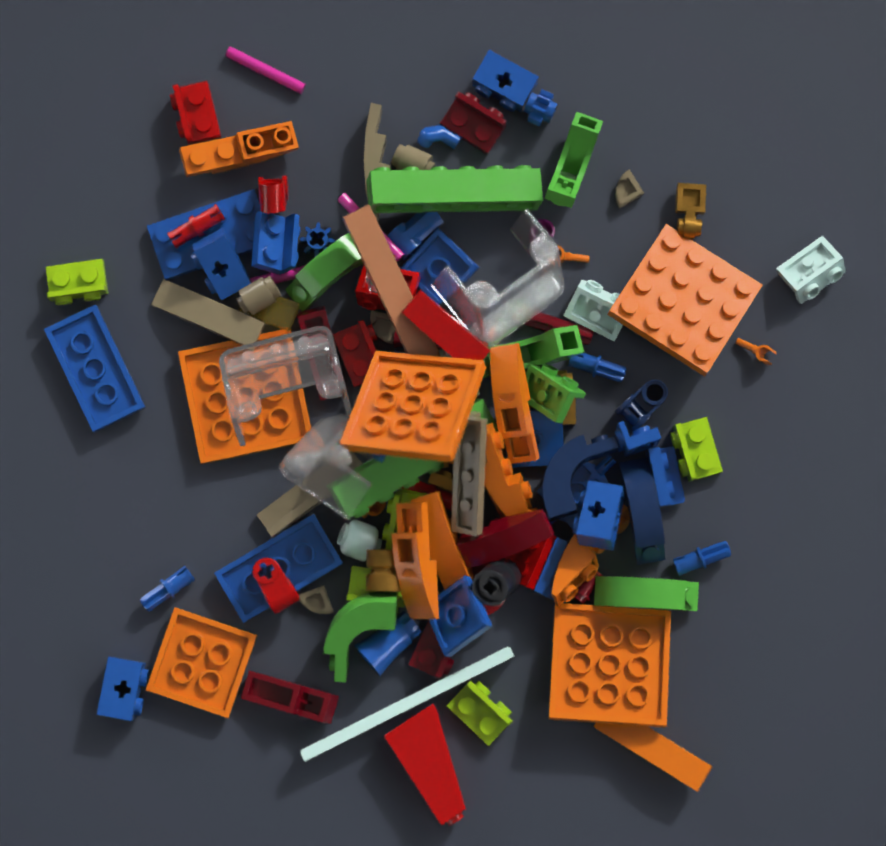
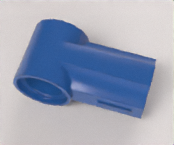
(411, 234)

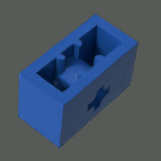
(497, 69)
(219, 248)
(599, 531)
(111, 700)

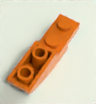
(239, 150)
(511, 403)
(506, 488)
(412, 561)
(579, 565)

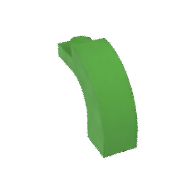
(574, 160)
(324, 271)
(547, 348)
(646, 593)
(361, 614)

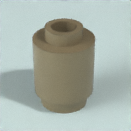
(411, 157)
(258, 295)

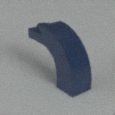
(562, 467)
(643, 510)

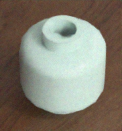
(357, 538)

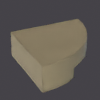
(627, 190)
(382, 326)
(317, 601)

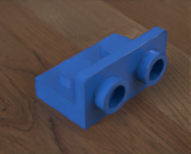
(275, 242)
(641, 440)
(666, 475)

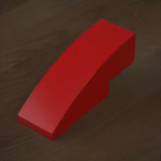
(444, 328)

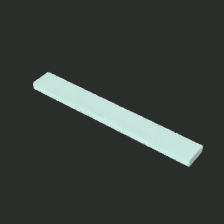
(406, 703)

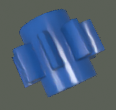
(540, 107)
(318, 232)

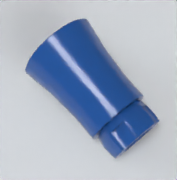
(386, 645)

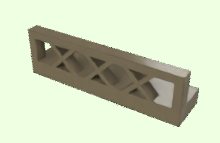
(469, 478)
(292, 506)

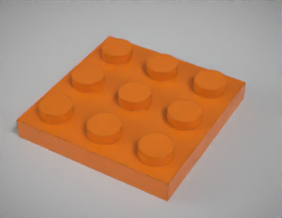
(201, 662)

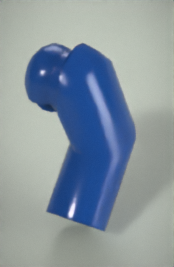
(438, 133)

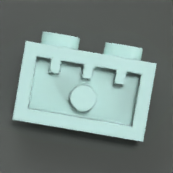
(812, 269)
(590, 309)

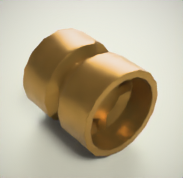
(383, 572)

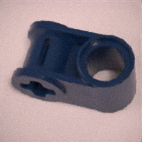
(641, 404)

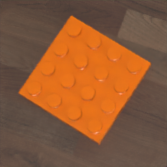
(685, 300)
(413, 406)
(279, 424)
(610, 665)

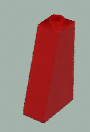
(426, 758)

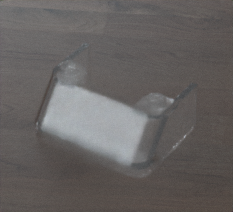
(497, 315)
(280, 367)
(322, 465)

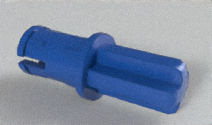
(598, 366)
(701, 557)
(167, 588)

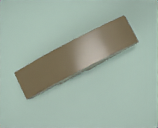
(374, 144)
(207, 313)

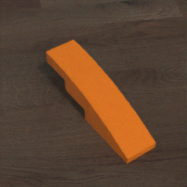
(443, 542)
(659, 752)

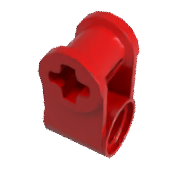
(273, 194)
(278, 589)

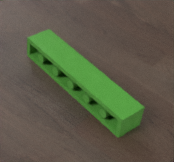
(454, 189)
(401, 471)

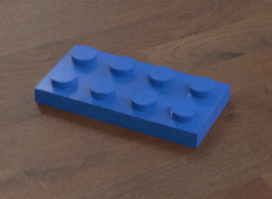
(238, 226)
(94, 368)
(300, 551)

